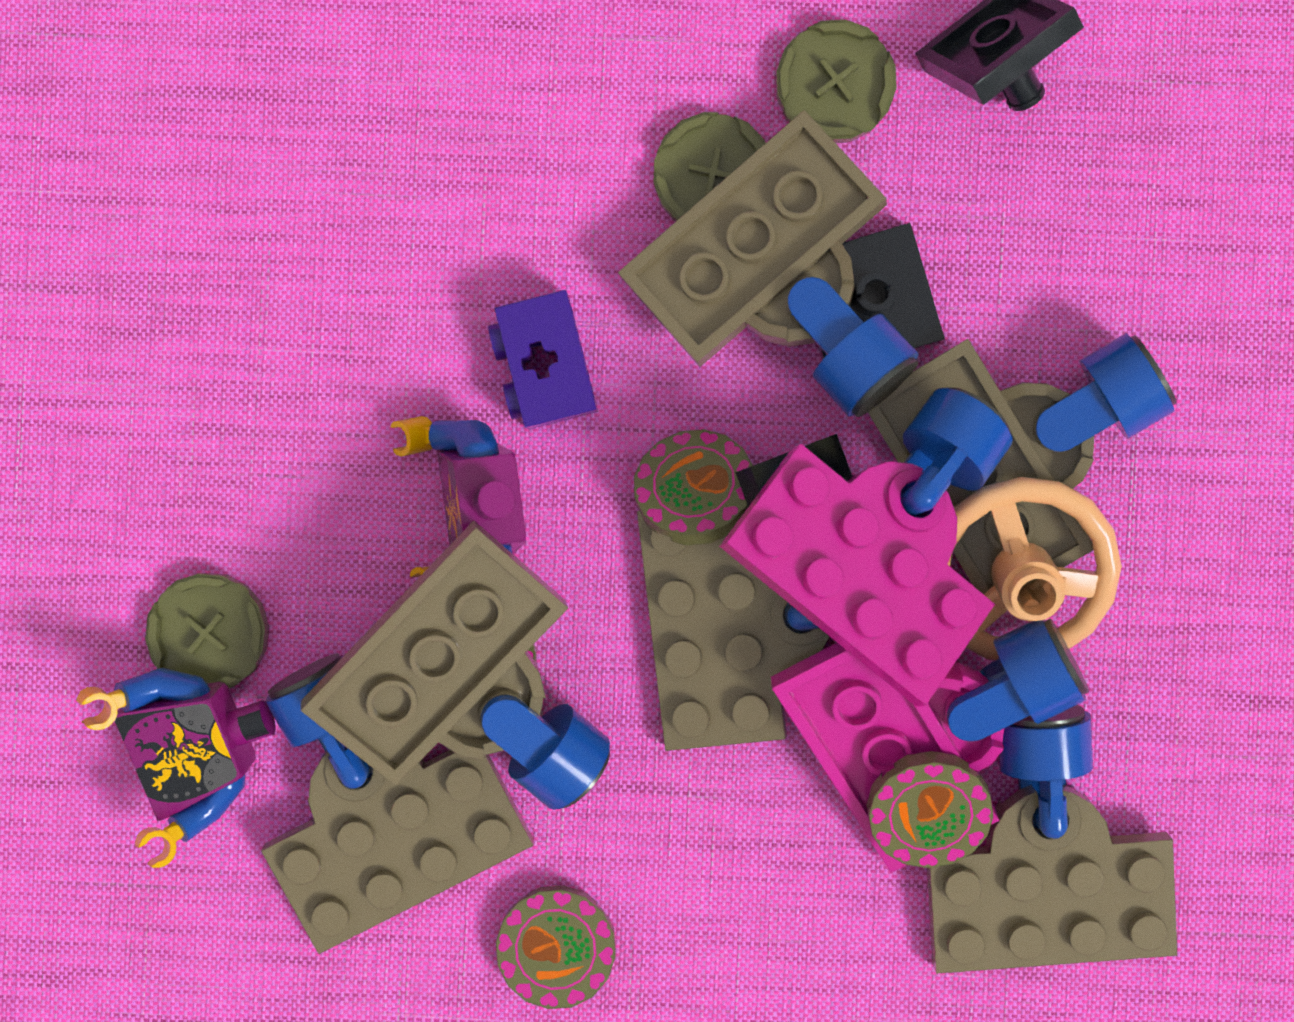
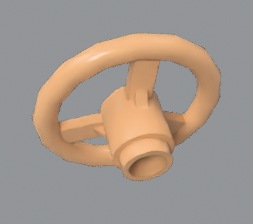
(1024, 573)

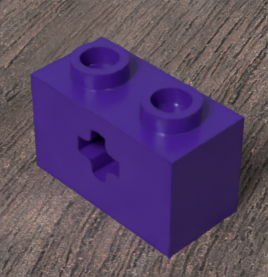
(550, 324)

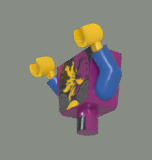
(475, 477)
(184, 746)

